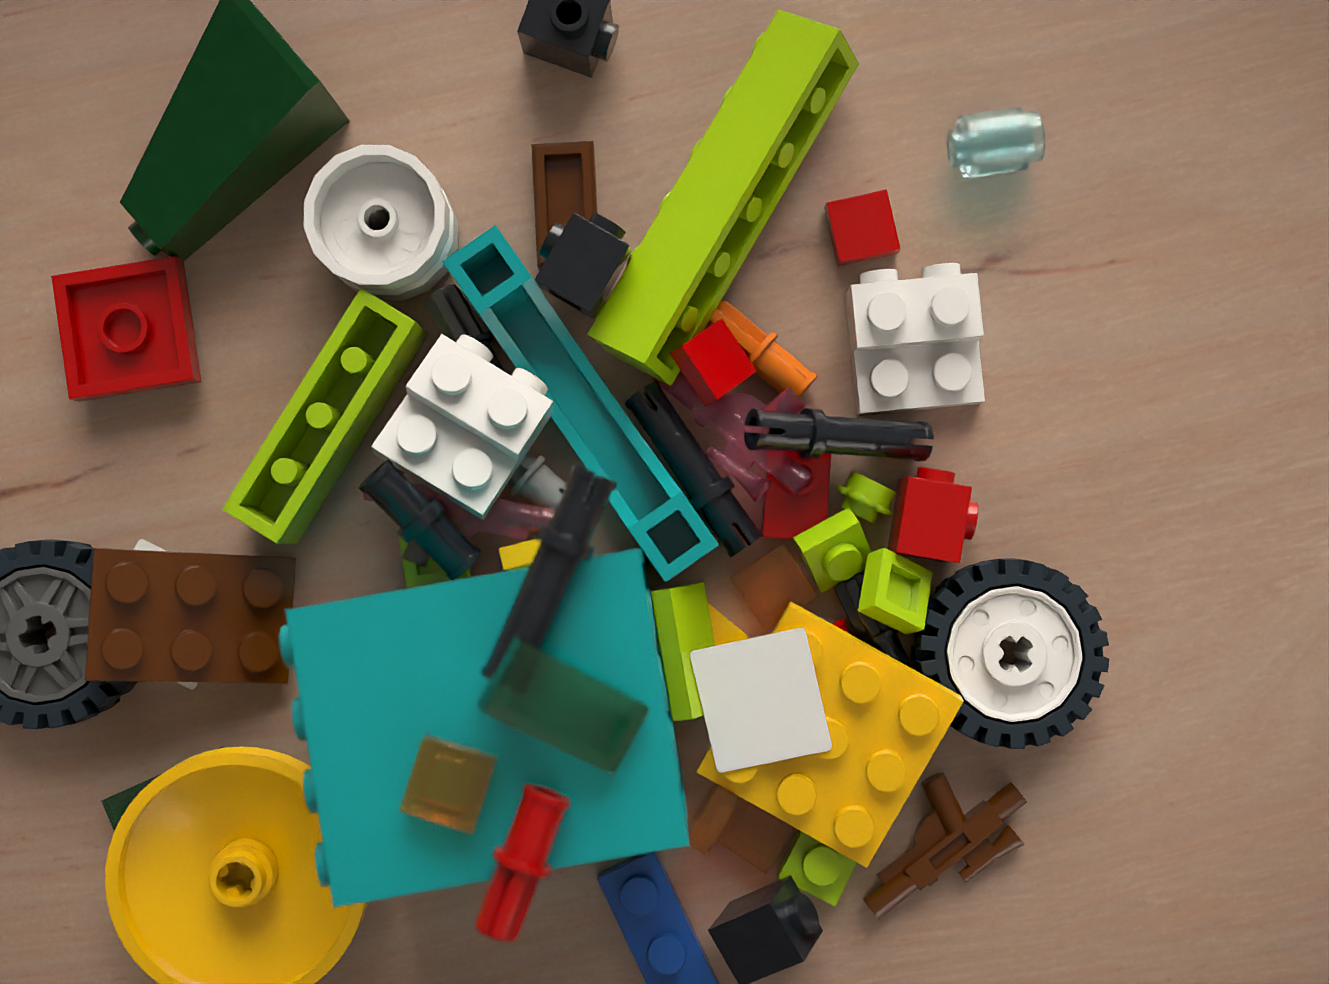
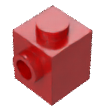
(932, 516)

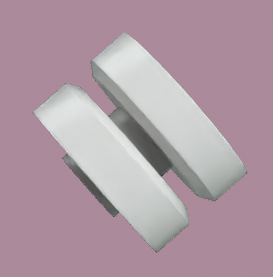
(385, 190)

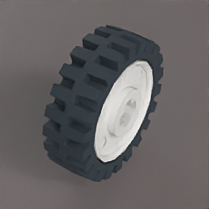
(1055, 651)

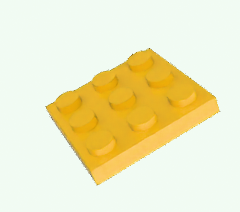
(882, 736)

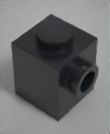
(569, 33)
(583, 261)
(766, 930)

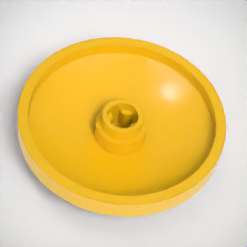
(221, 875)

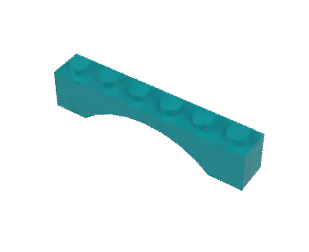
(582, 403)

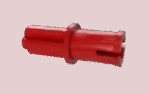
(521, 863)

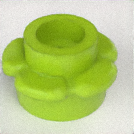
(866, 497)

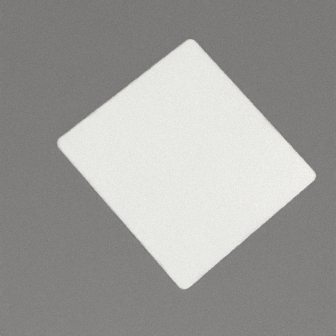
(761, 700)

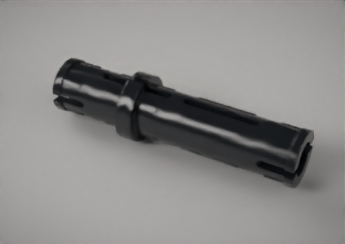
(815, 433)
(694, 469)
(555, 563)

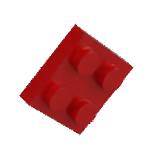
(126, 329)

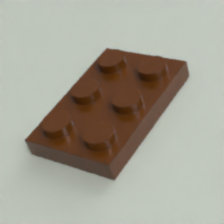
(187, 617)

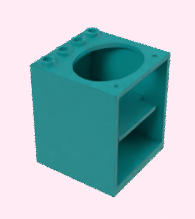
(409, 665)

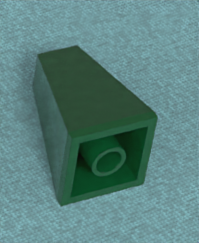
(228, 132)

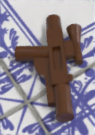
(944, 839)

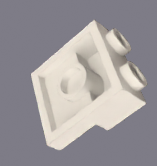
(915, 340)
(465, 424)

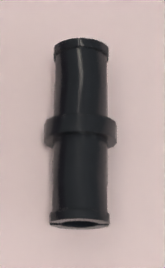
(420, 519)

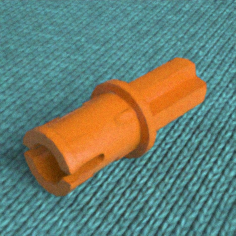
(768, 357)

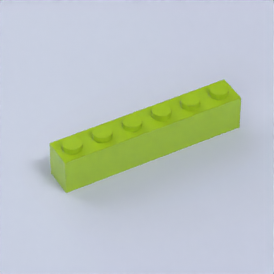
(725, 193)

